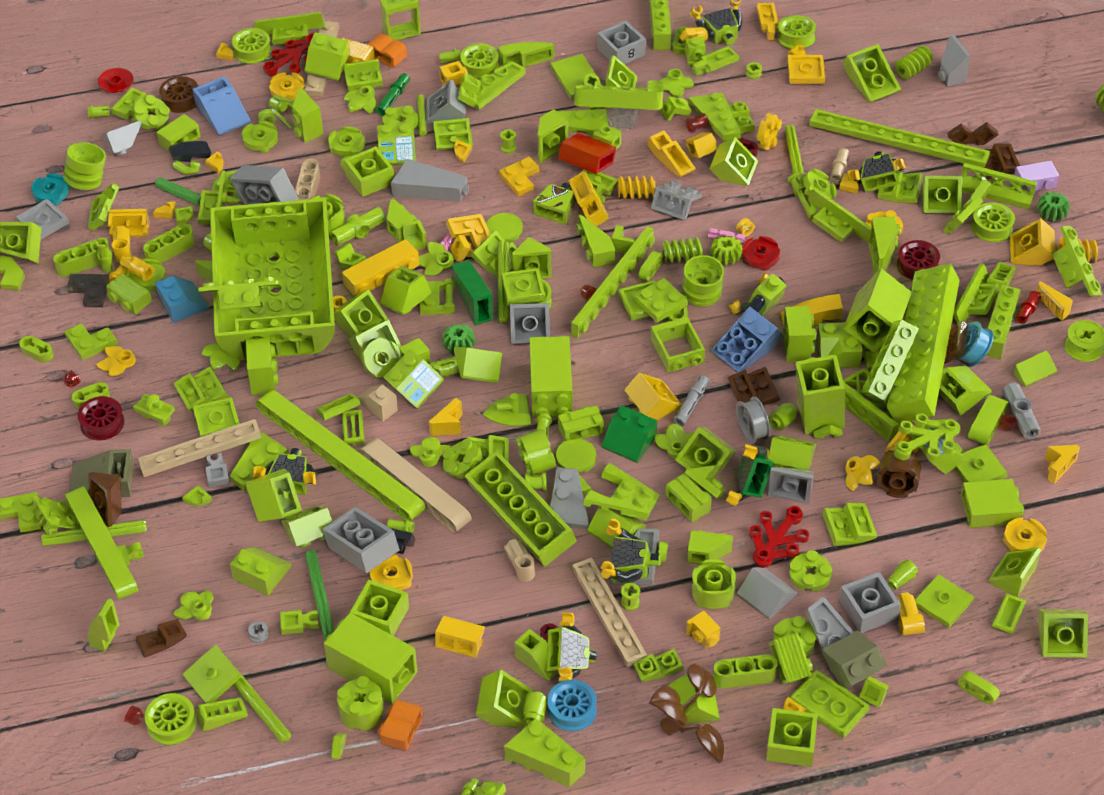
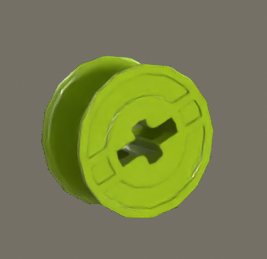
(1085, 341)

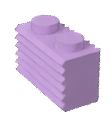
(1043, 173)

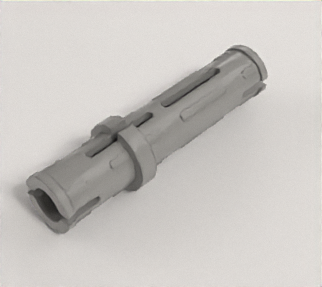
(694, 395)

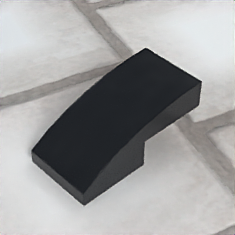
(186, 150)

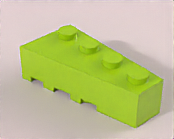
(20, 240)

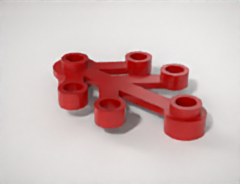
(292, 52)
(777, 538)

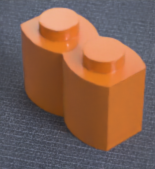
(387, 50)
(400, 725)

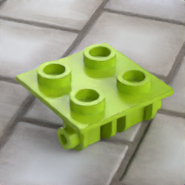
(53, 515)

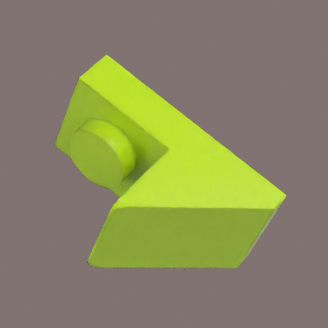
(703, 477)

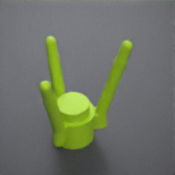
(280, 104)

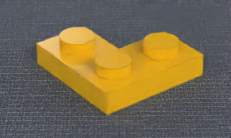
(516, 175)
(471, 226)

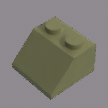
(853, 659)

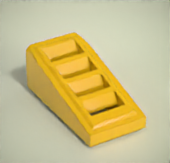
(1055, 301)

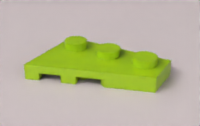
(258, 453)

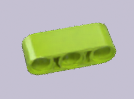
(170, 243)
(76, 259)
(987, 420)
(752, 664)

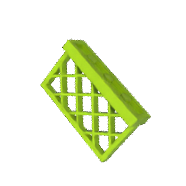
(868, 410)

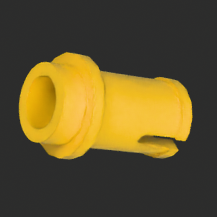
(113, 275)

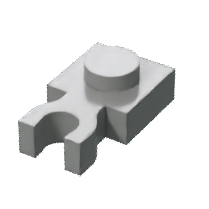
(216, 471)

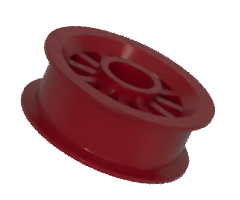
(916, 256)
(101, 418)

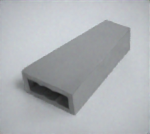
(428, 182)

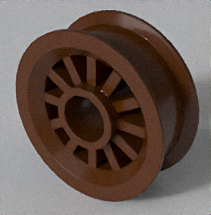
(178, 93)

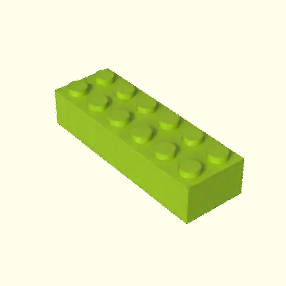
(520, 508)

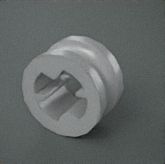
(261, 637)

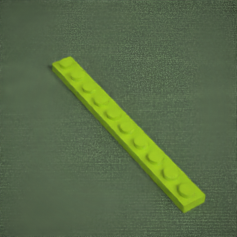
(899, 138)

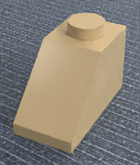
(379, 401)

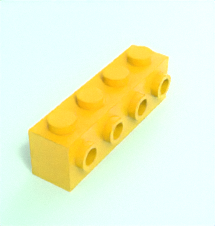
(374, 270)

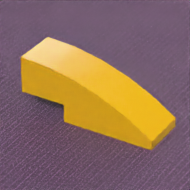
(670, 154)
(588, 199)
(822, 308)

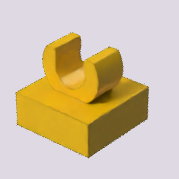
(461, 248)

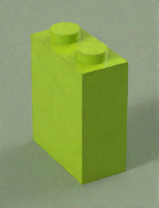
(991, 502)

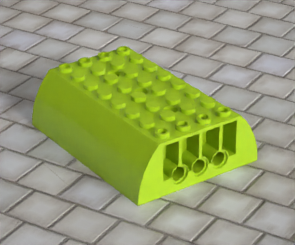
(302, 312)

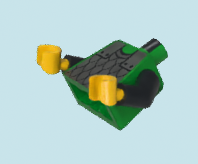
(751, 474)

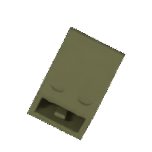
(111, 462)

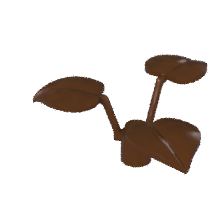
(669, 703)

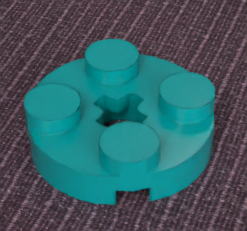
(41, 187)

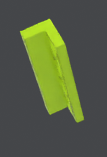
(1011, 195)

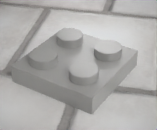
(45, 216)

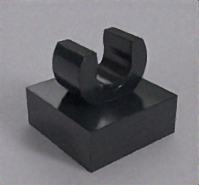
(404, 539)

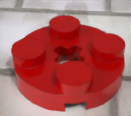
(763, 261)

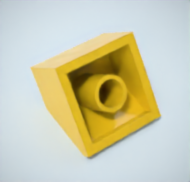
(1032, 244)
(652, 396)

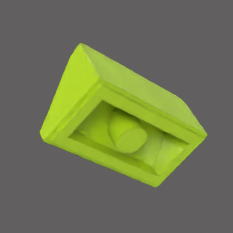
(1034, 368)

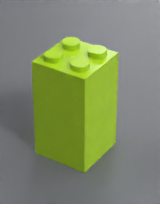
(876, 308)
(550, 375)
(820, 393)
(368, 651)

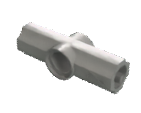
(1021, 410)

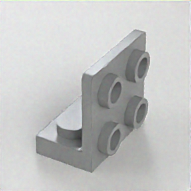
(674, 199)

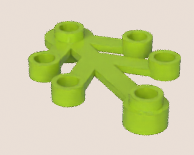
(946, 428)

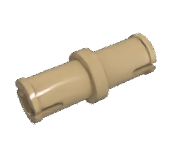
(839, 165)

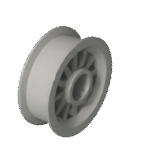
(753, 420)

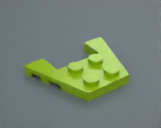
(630, 497)

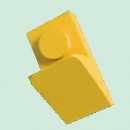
(447, 420)
(1060, 460)

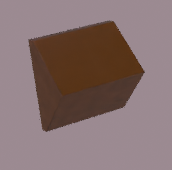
(106, 496)

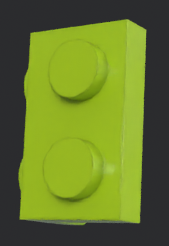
(362, 74)

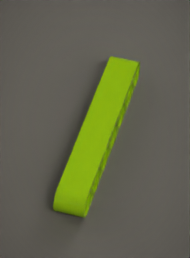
(101, 543)

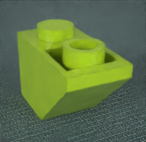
(396, 217)
(708, 546)
(532, 652)

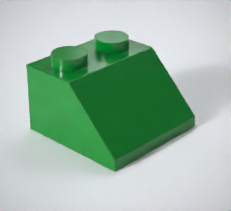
(630, 434)

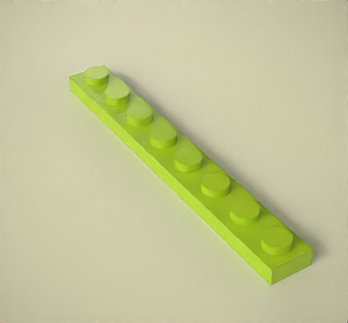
(612, 282)

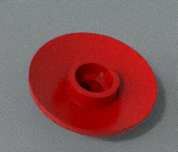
(115, 80)

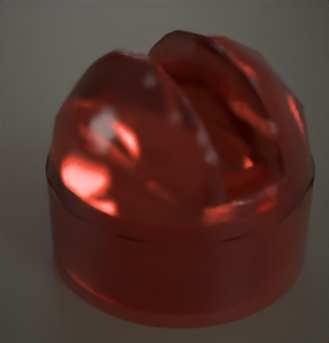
(587, 291)
(71, 379)
(1007, 422)
(133, 715)

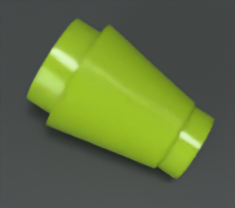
(902, 574)

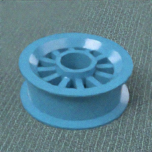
(977, 344)
(572, 717)

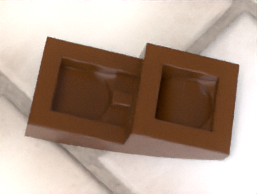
(161, 639)

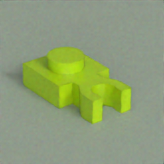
(294, 621)

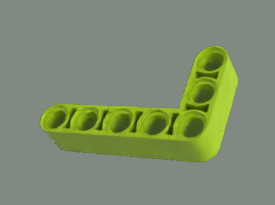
(620, 97)

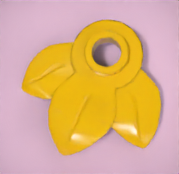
(116, 360)
(859, 471)

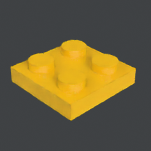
(806, 69)

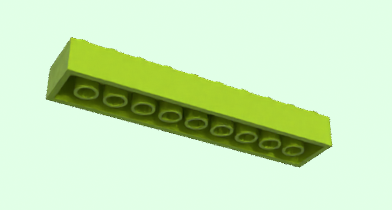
(932, 312)

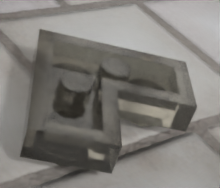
(92, 285)

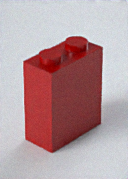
(587, 153)

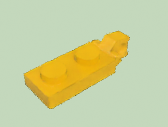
(767, 19)

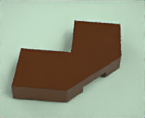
(981, 135)

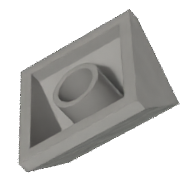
(529, 321)
(765, 592)

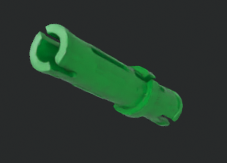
(396, 89)

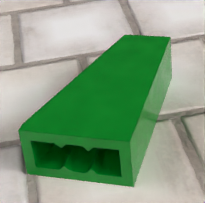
(473, 292)

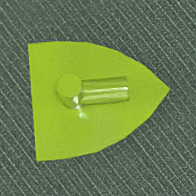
(510, 411)

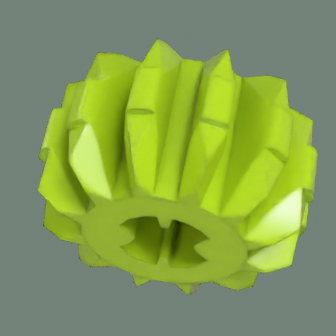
(726, 249)

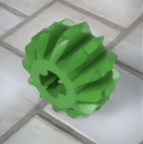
(1053, 206)
(458, 337)

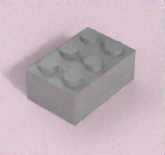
(263, 185)
(361, 539)

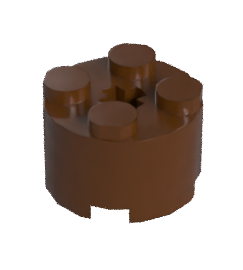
(898, 476)

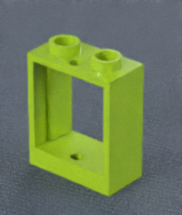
(409, 28)
(680, 328)

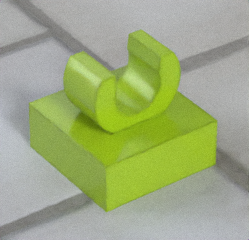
(874, 691)

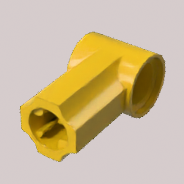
(121, 243)
(909, 619)

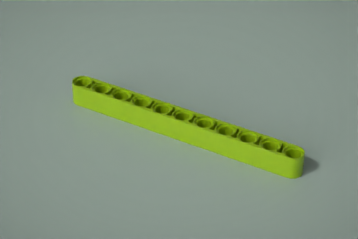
(341, 456)

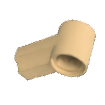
(521, 560)

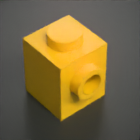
(701, 145)

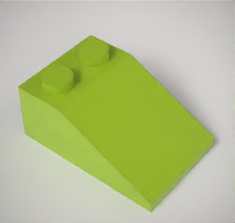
(871, 73)
(883, 241)

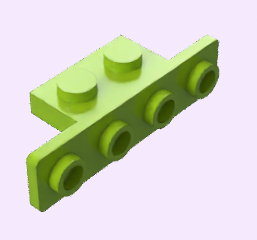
(290, 27)
(213, 199)
(836, 219)
(1074, 265)
(239, 295)
(977, 296)

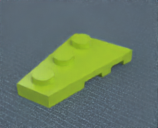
(585, 119)

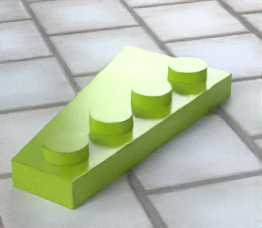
(497, 82)
(718, 114)

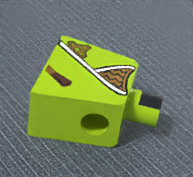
(554, 203)

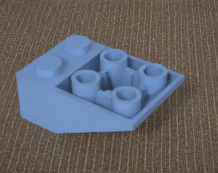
(220, 105)
(747, 340)

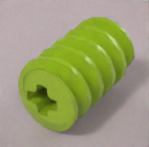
(914, 62)
(682, 249)

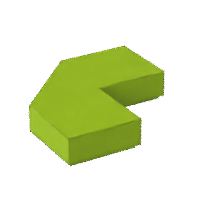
(12, 274)

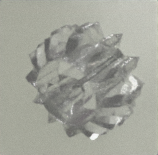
(623, 118)

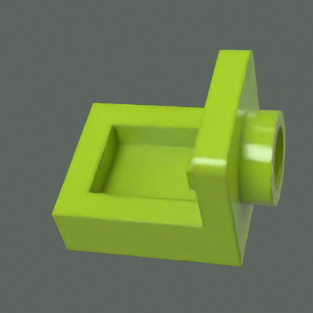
(675, 106)
(347, 256)

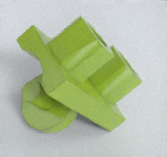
(154, 408)

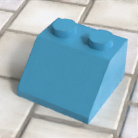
(180, 298)

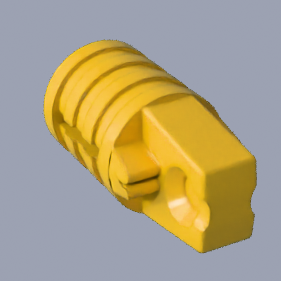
(694, 32)
(138, 267)

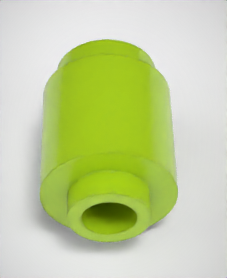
(782, 416)
(534, 707)

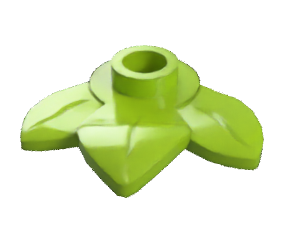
(676, 82)
(359, 100)
(433, 260)
(219, 357)
(673, 440)
(429, 451)
(195, 606)

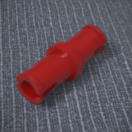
(1028, 307)

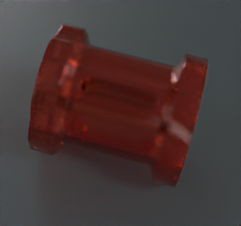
(697, 122)

